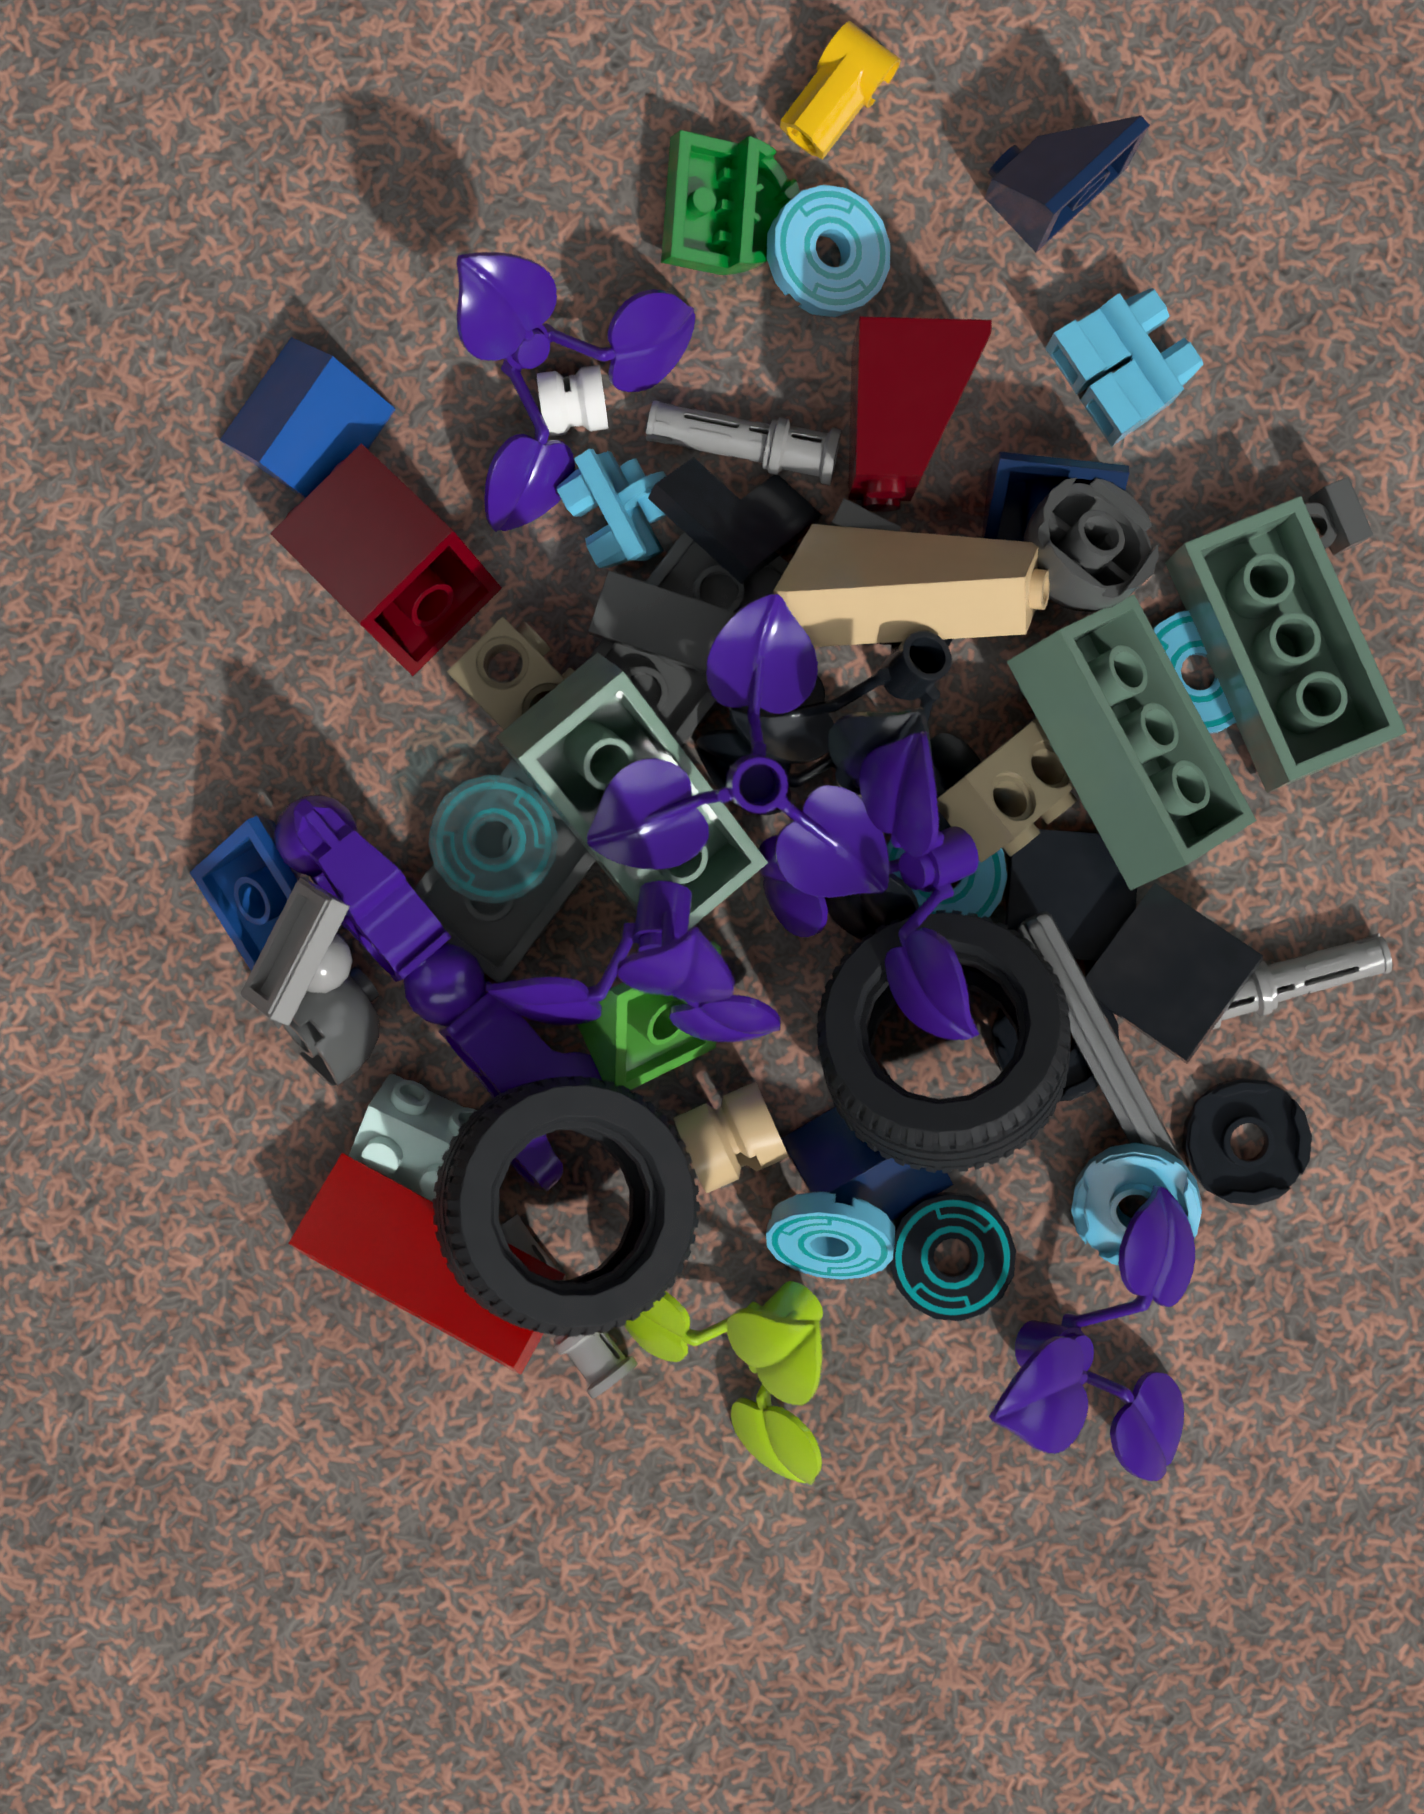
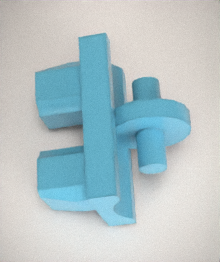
(624, 502)

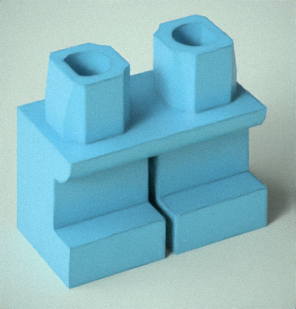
(1117, 337)

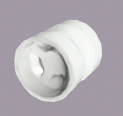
(572, 400)

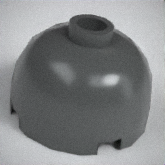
(1092, 544)
(337, 1028)

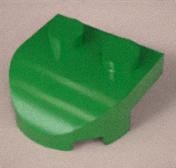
(721, 202)

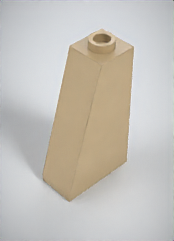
(889, 584)

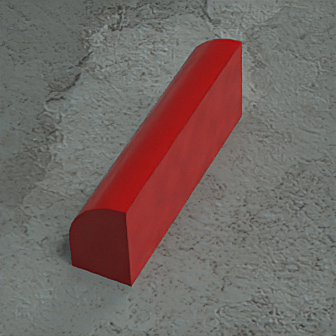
(388, 1245)

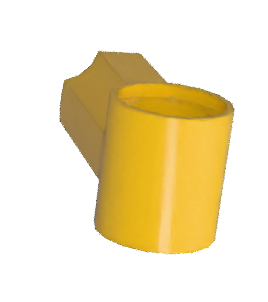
(843, 84)

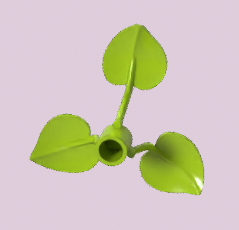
(779, 1345)

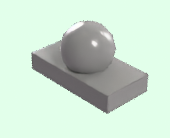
(300, 953)

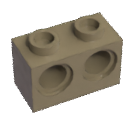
(507, 700)
(1009, 793)

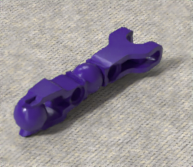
(440, 979)

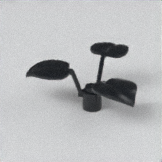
(906, 675)
(848, 745)

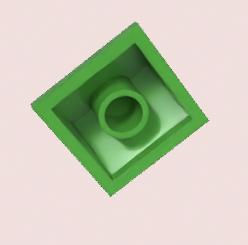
(637, 1038)

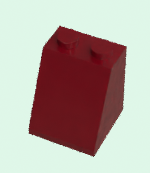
(902, 399)
(387, 559)

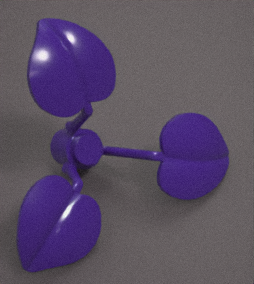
(502, 317)
(902, 801)
(649, 807)
(667, 964)
(1046, 1395)

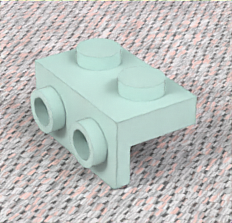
(408, 1133)

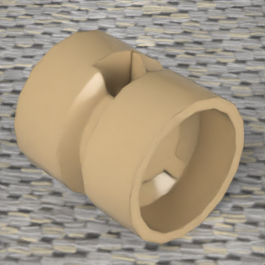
(730, 1137)

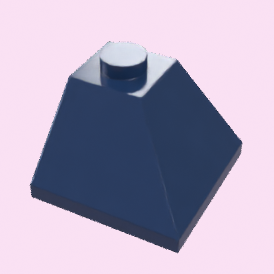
(1060, 175)

